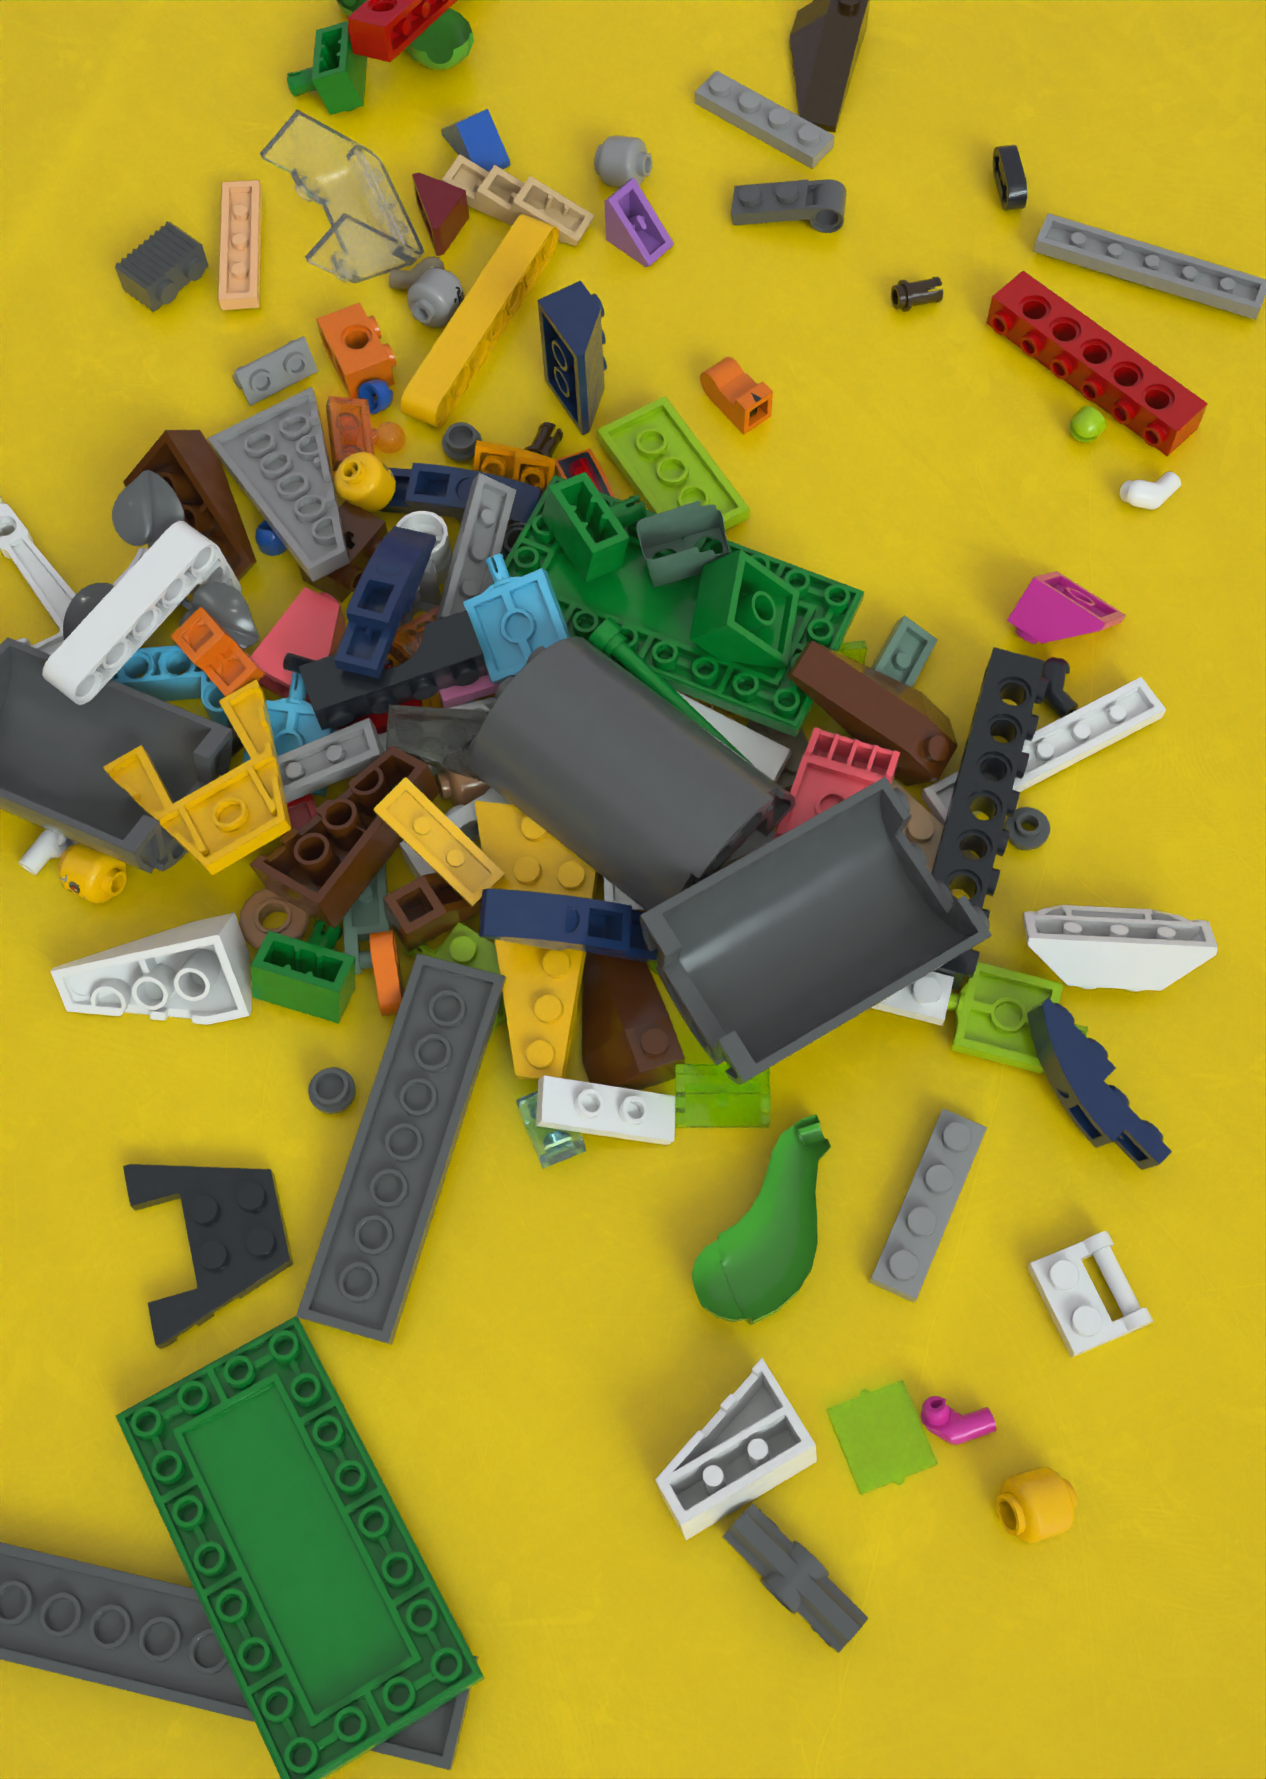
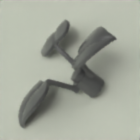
(140, 518)

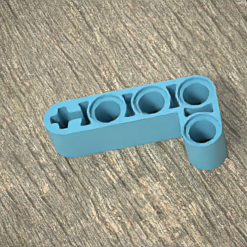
(162, 681)

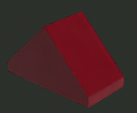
(442, 209)

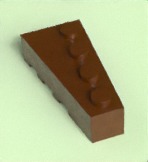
(345, 844)

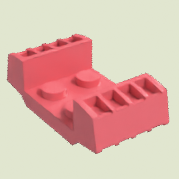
(833, 771)

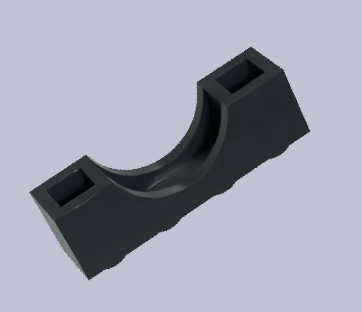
(444, 659)

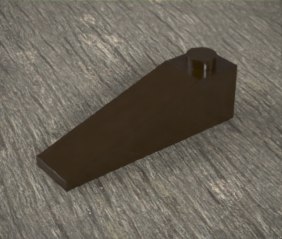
(824, 56)

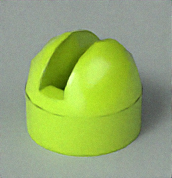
(1087, 424)

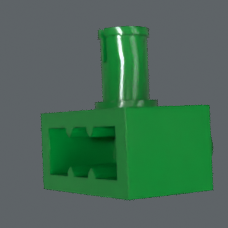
(335, 71)
(588, 527)
(305, 974)

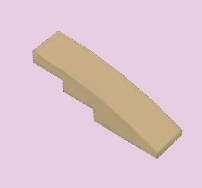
(508, 197)

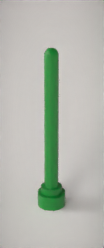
(611, 641)

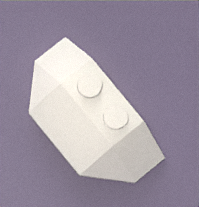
(1118, 945)

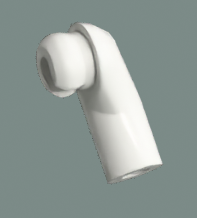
(45, 847)

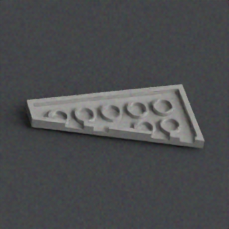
(287, 476)

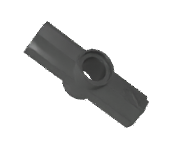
(795, 1578)

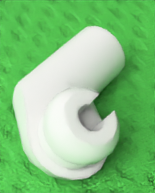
(1149, 494)

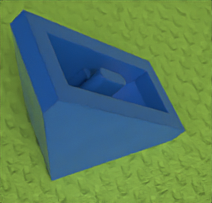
(477, 141)

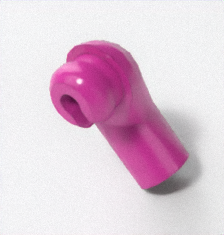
(953, 1426)

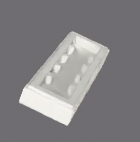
(605, 1110)

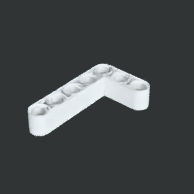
(134, 610)

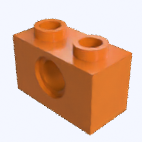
(355, 348)

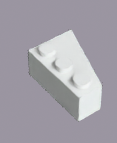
(737, 1455)

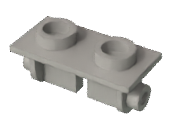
(275, 371)

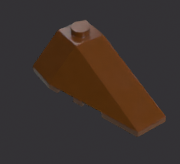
(878, 711)

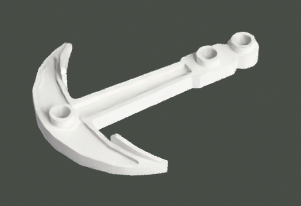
(39, 573)

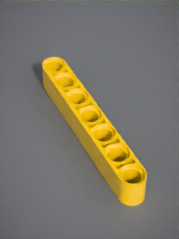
(479, 321)

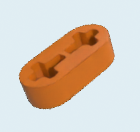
(386, 971)

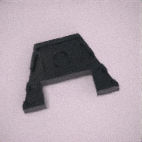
(232, 1235)

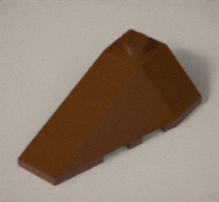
(202, 487)
(625, 1025)

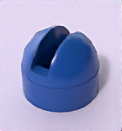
(376, 387)
(268, 541)

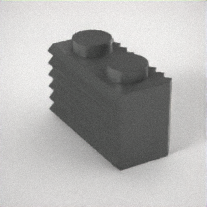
(162, 266)

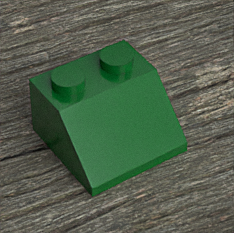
(744, 612)

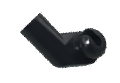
(1055, 697)

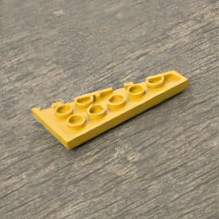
(539, 982)

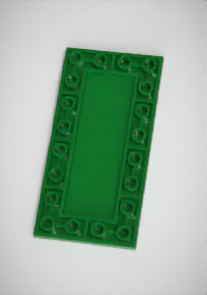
(661, 620)
(297, 1554)

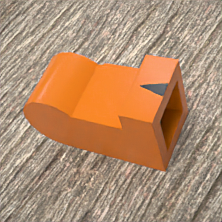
(737, 394)

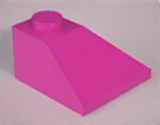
(1060, 609)

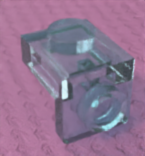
(549, 1143)

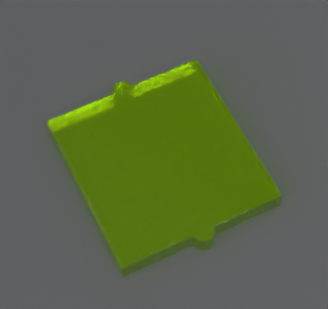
(881, 1437)

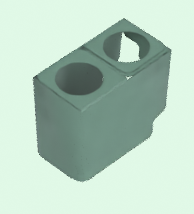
(665, 532)

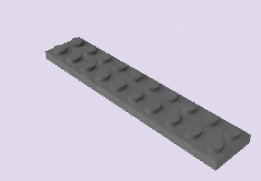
(151, 1643)

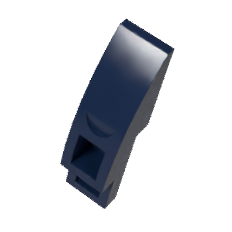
(446, 492)
(381, 598)
(563, 923)
(1077, 1076)

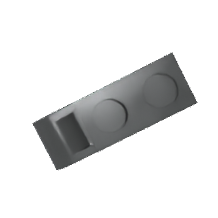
(816, 200)

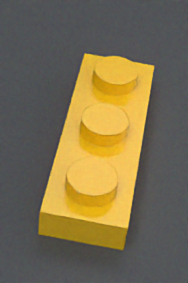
(438, 841)

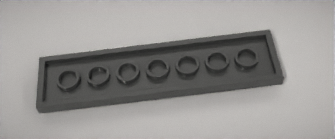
(402, 1150)

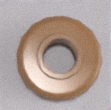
(259, 907)

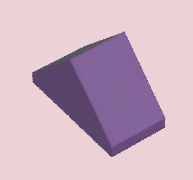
(635, 225)

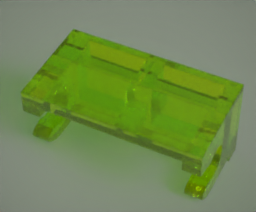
(713, 1100)

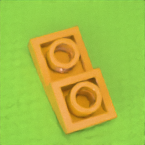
(514, 463)

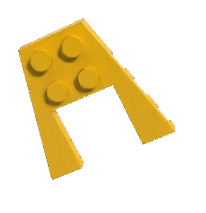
(231, 812)

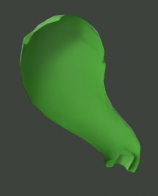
(440, 45)
(773, 1246)

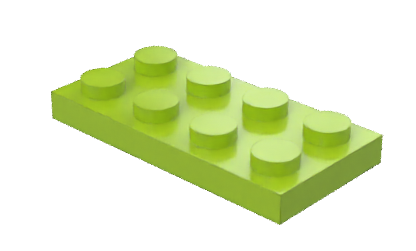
(669, 463)

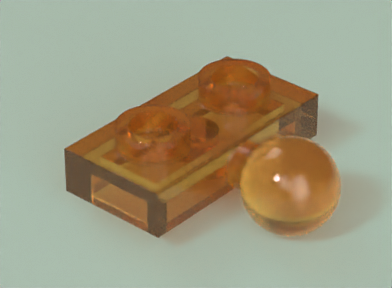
(352, 431)

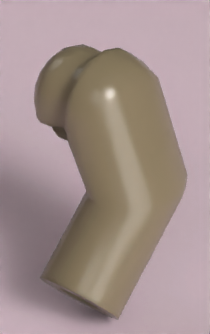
(405, 279)

